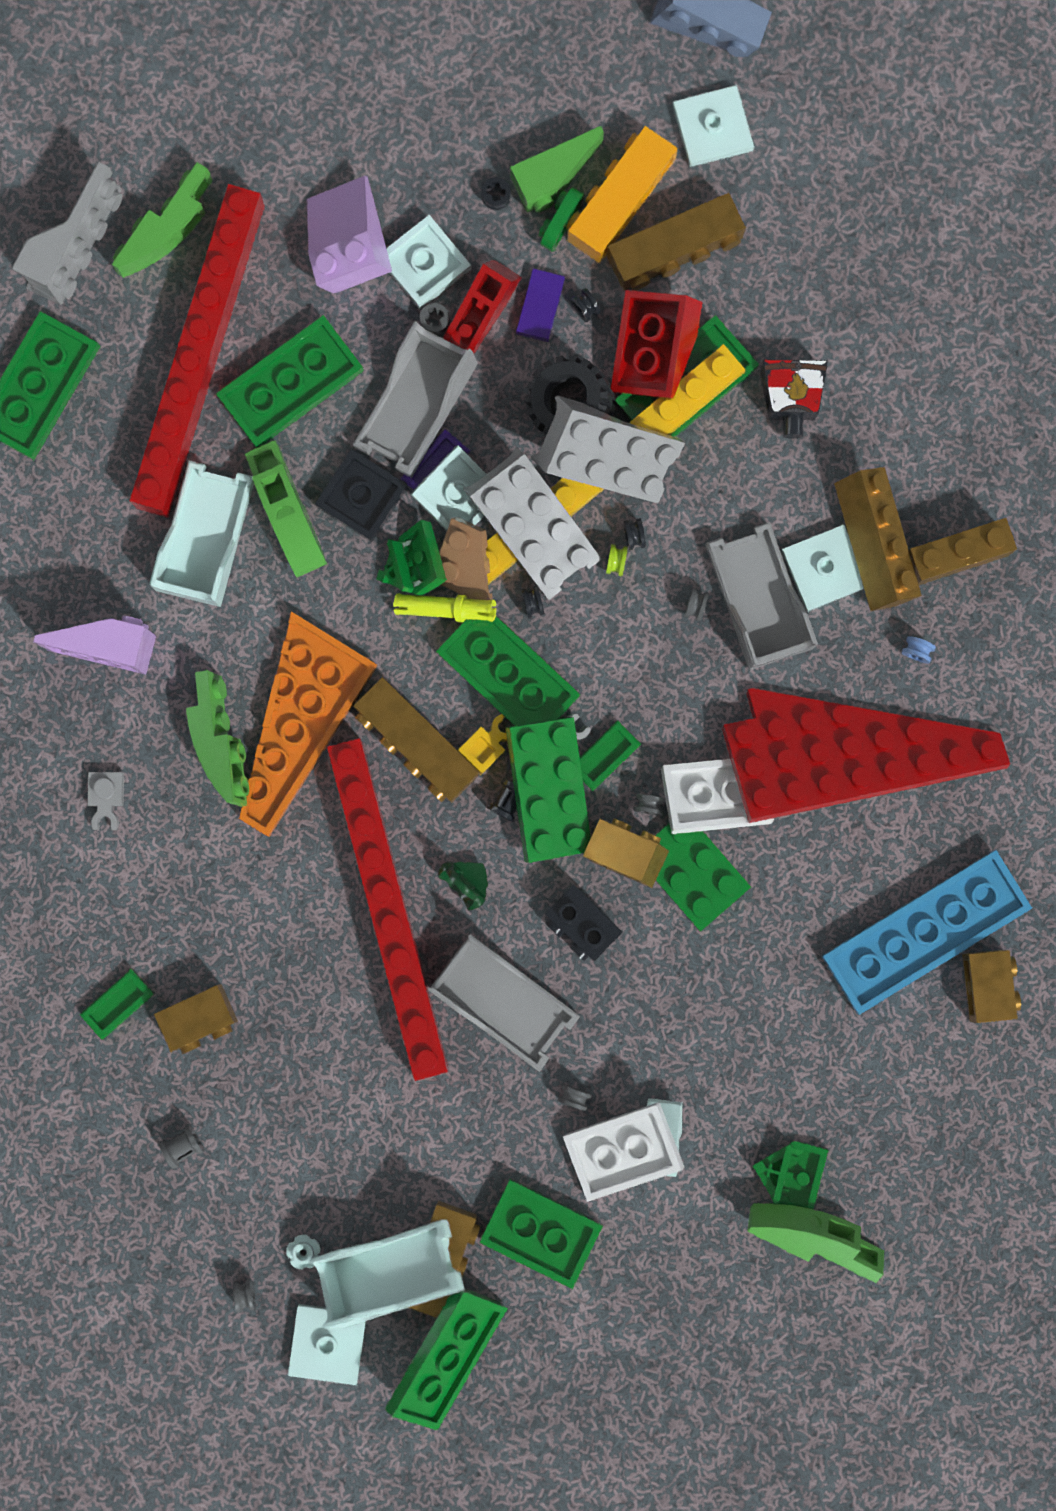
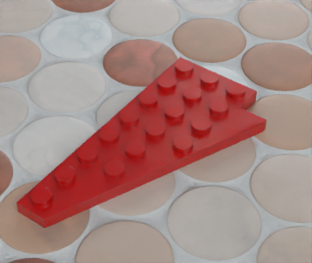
(825, 753)

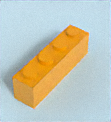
(621, 194)

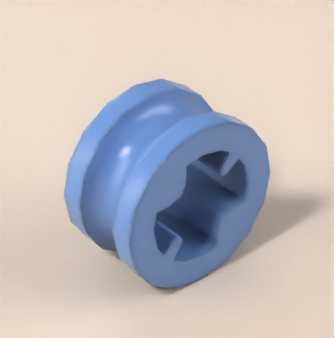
(918, 649)

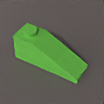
(550, 172)

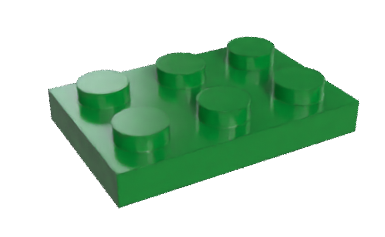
(698, 876)
(541, 1233)

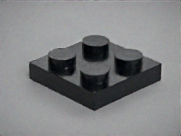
(361, 495)

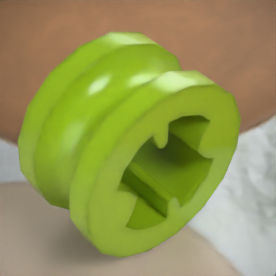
(616, 560)

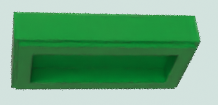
(607, 755)
(117, 1004)

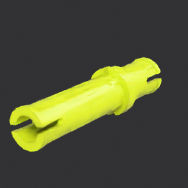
(446, 607)

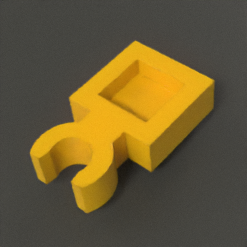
(483, 747)

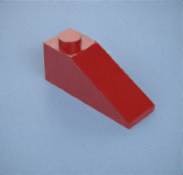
(482, 305)

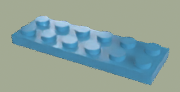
(926, 932)

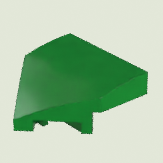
(414, 561)
(793, 1174)

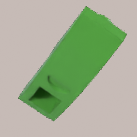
(158, 235)
(285, 509)
(217, 751)
(810, 1231)

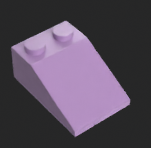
(345, 237)
(109, 642)

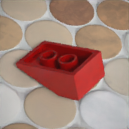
(654, 342)

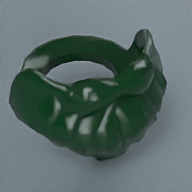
(468, 880)

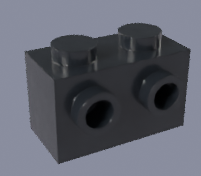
(582, 923)

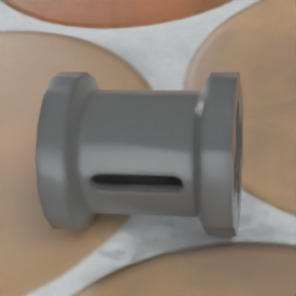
(181, 1147)

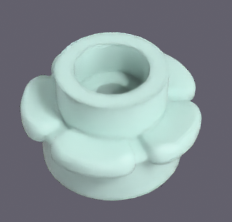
(302, 1242)

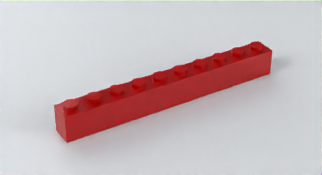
(197, 351)
(388, 909)

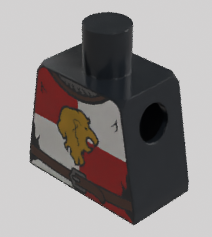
(793, 392)

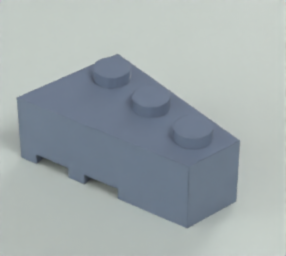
(721, 23)

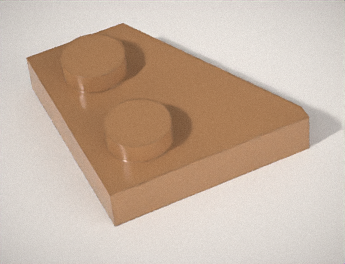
(466, 559)

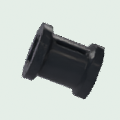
(498, 805)

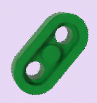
(566, 206)

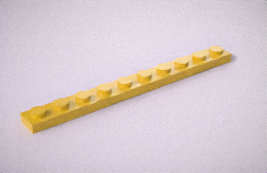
(661, 416)

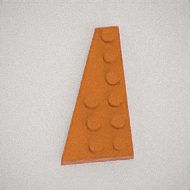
(307, 704)

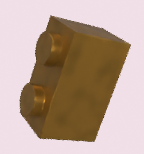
(626, 852)
(991, 986)
(196, 1018)

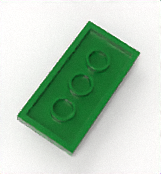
(709, 339)
(41, 382)
(290, 382)
(507, 672)
(548, 789)
(446, 1359)

